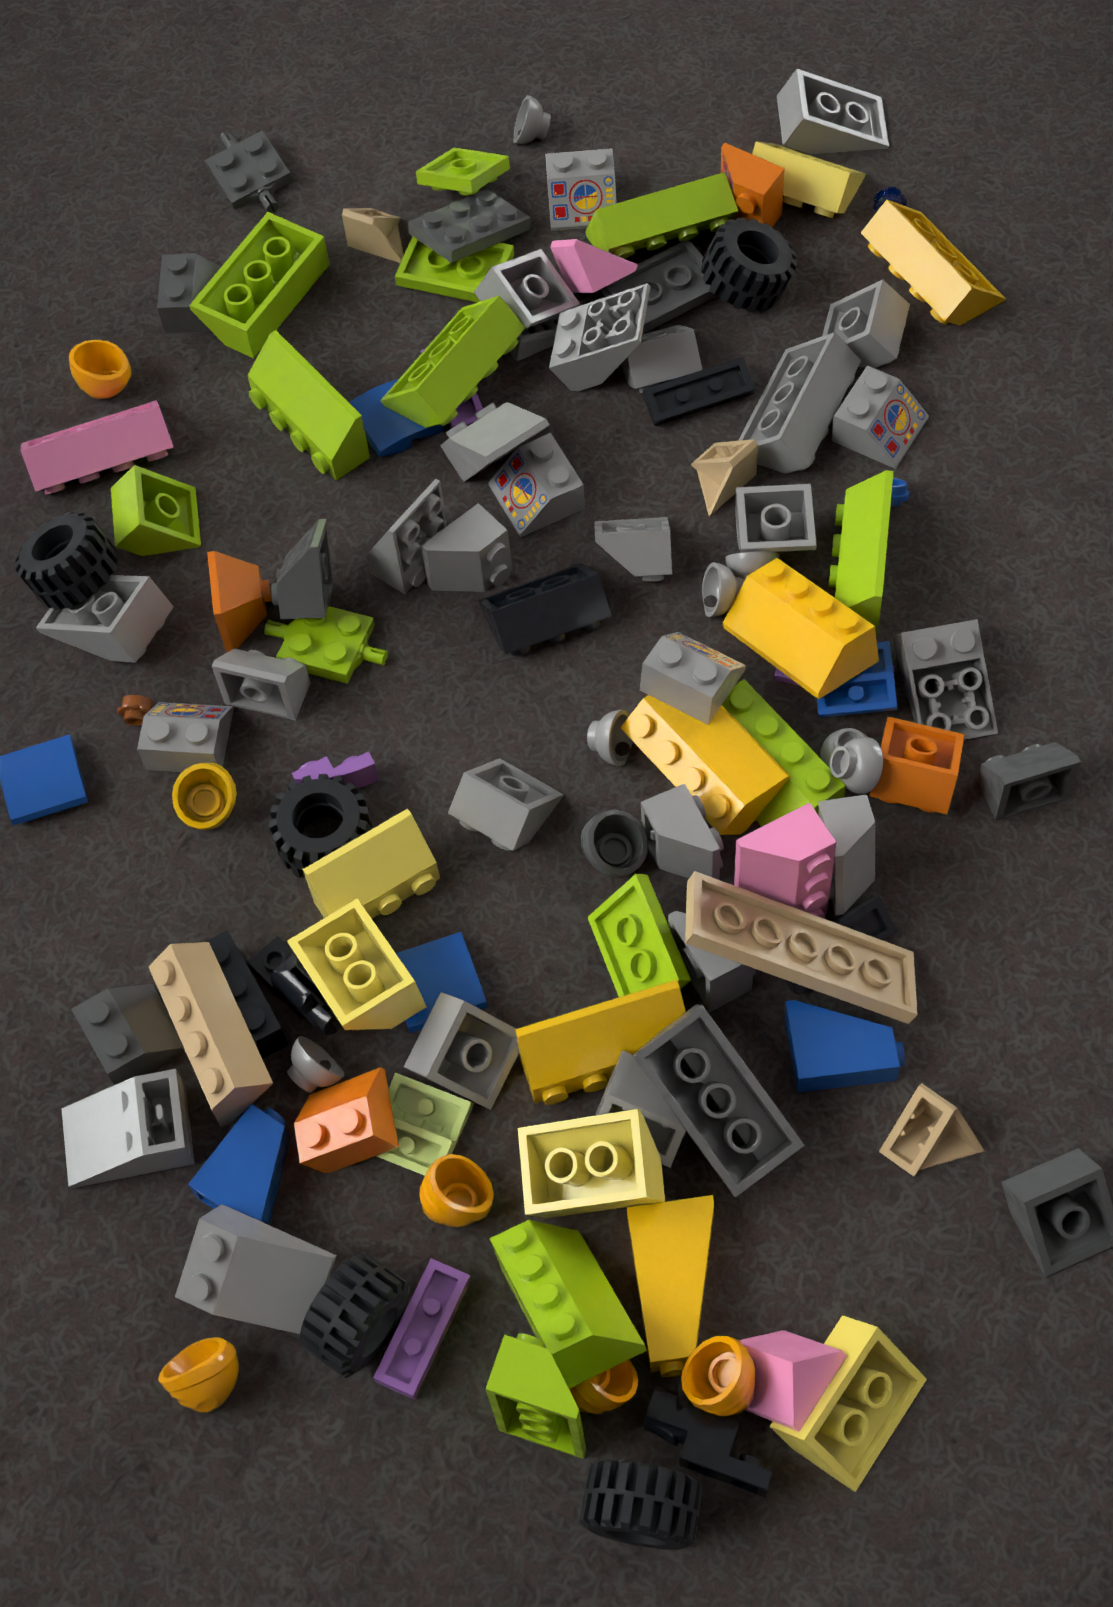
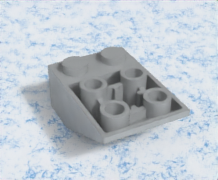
(598, 337)
(398, 554)
(947, 678)
(128, 1130)

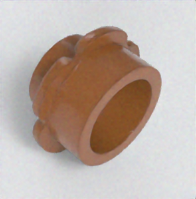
(134, 709)

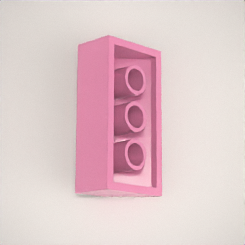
(96, 446)
(789, 861)

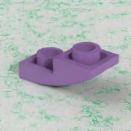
(355, 769)

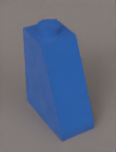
(839, 1049)
(246, 1166)

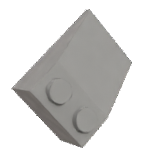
(829, 116)
(490, 437)
(114, 621)
(252, 1271)

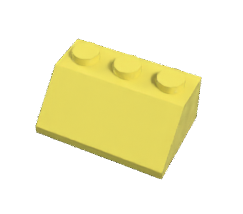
(812, 179)
(375, 868)
(357, 970)
(589, 1165)
(858, 1405)

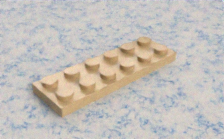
(800, 947)

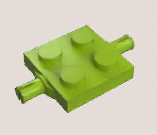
(328, 645)

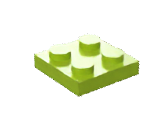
(462, 170)

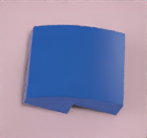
(383, 427)
(866, 692)
(41, 780)
(444, 968)

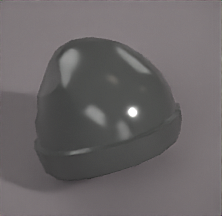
(614, 843)

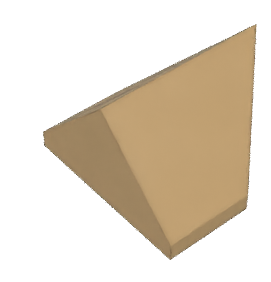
(373, 232)
(724, 469)
(929, 1133)

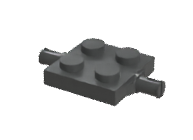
(249, 170)

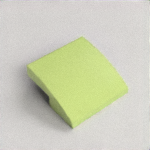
(425, 1123)

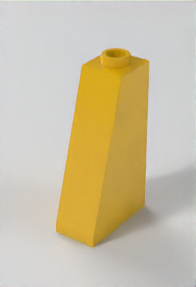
(671, 1267)

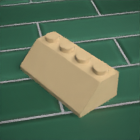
(211, 1028)

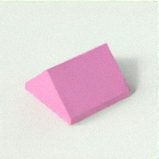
(588, 267)
(790, 1376)

